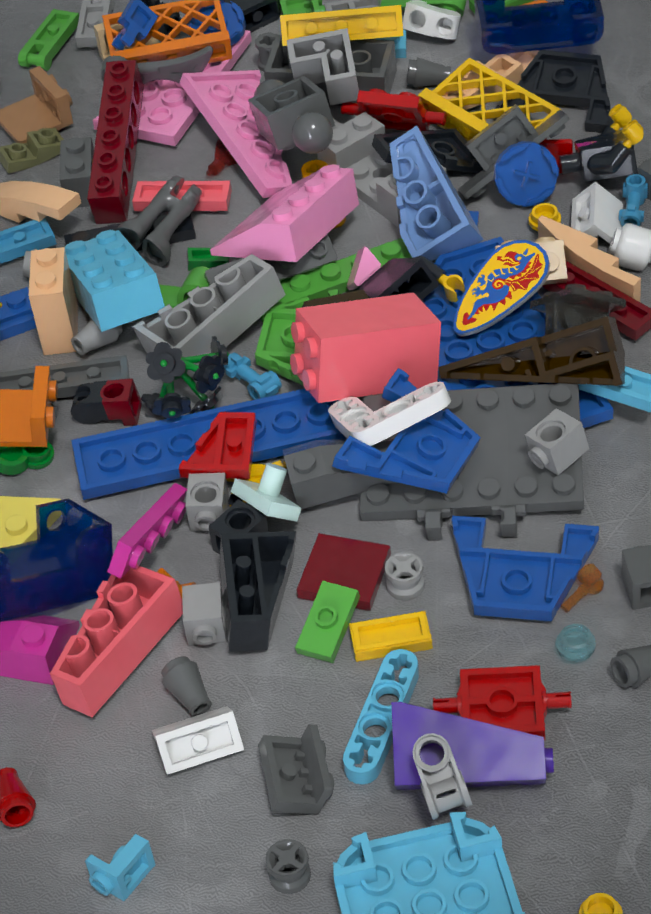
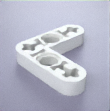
(371, 427)

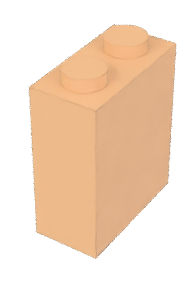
(53, 300)

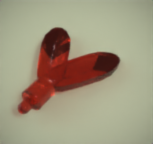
(222, 159)

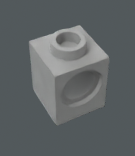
(556, 442)
(206, 499)
(203, 614)

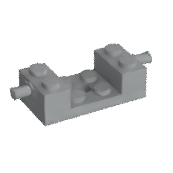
(353, 149)

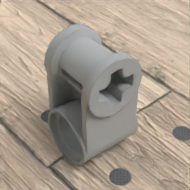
(440, 778)

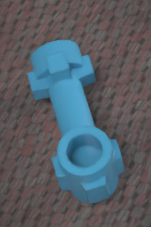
(635, 192)
(259, 385)

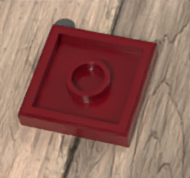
(345, 563)

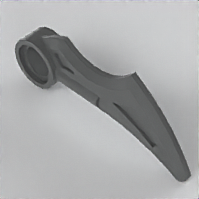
(168, 69)

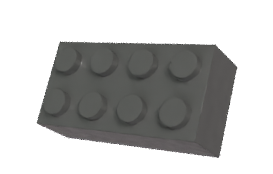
(372, 61)

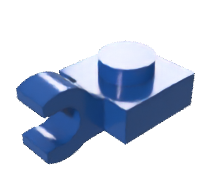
(137, 23)

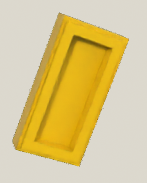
(380, 636)

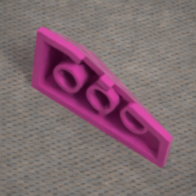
(33, 646)

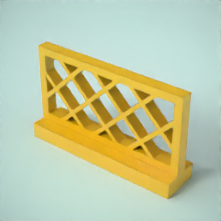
(361, 23)
(472, 123)

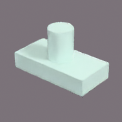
(266, 494)

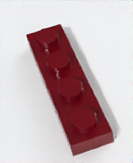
(631, 321)

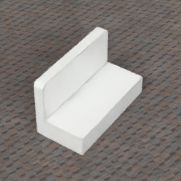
(596, 212)
(198, 739)

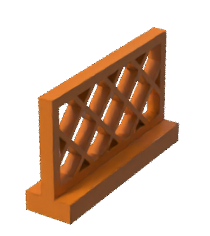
(170, 47)

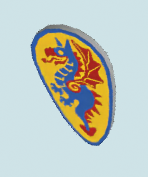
(501, 285)

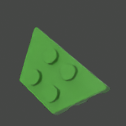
(276, 340)

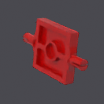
(394, 110)
(504, 698)

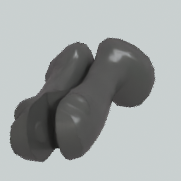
(156, 244)

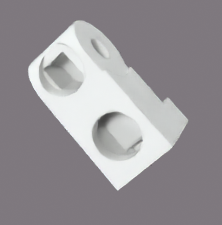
(431, 20)

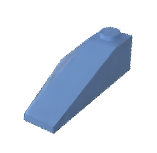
(429, 206)

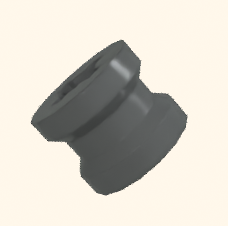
(288, 854)

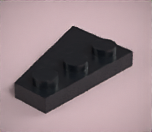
(445, 143)

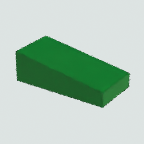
(202, 257)

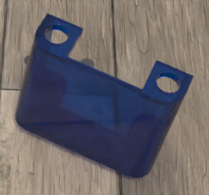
(538, 25)
(57, 567)

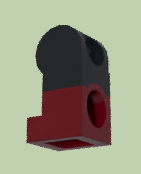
(107, 402)

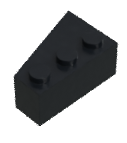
(253, 584)

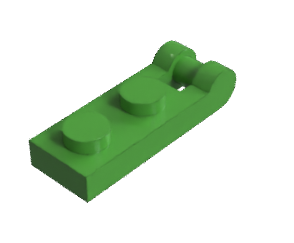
(48, 39)

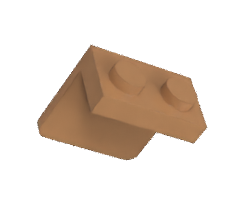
(44, 109)

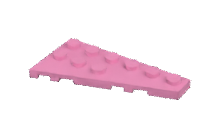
(225, 105)
(169, 109)

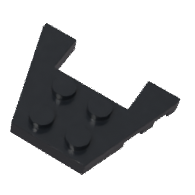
(569, 80)

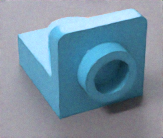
(125, 871)

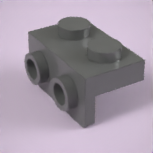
(296, 772)

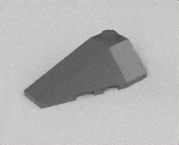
(316, 480)

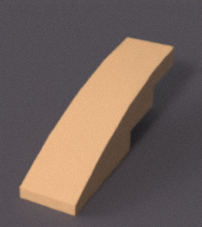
(508, 66)
(36, 201)
(584, 253)

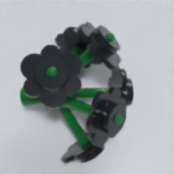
(171, 365)

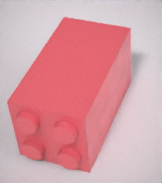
(362, 343)

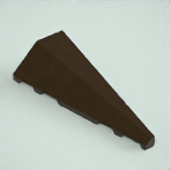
(576, 355)

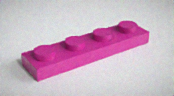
(147, 530)

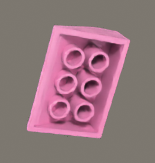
(294, 218)

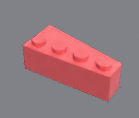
(115, 637)

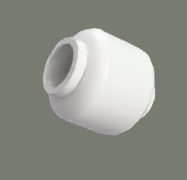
(632, 246)

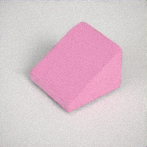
(363, 267)

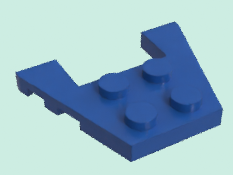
(419, 456)
(520, 581)

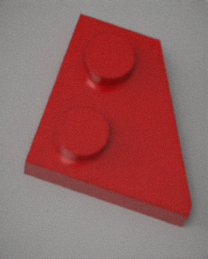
(224, 447)

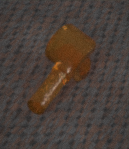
(591, 583)

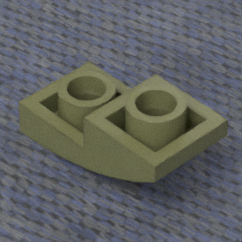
(40, 147)

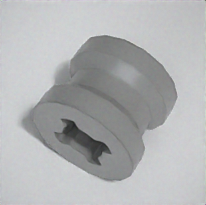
(404, 576)

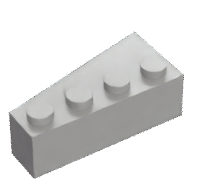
(219, 310)

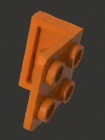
(28, 413)

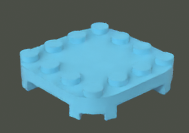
(427, 871)

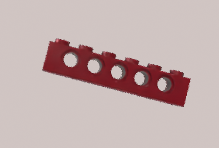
(116, 142)

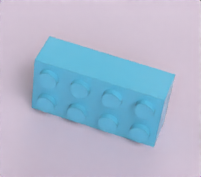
(112, 280)

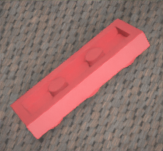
(214, 194)

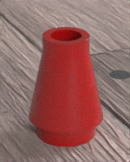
(15, 800)

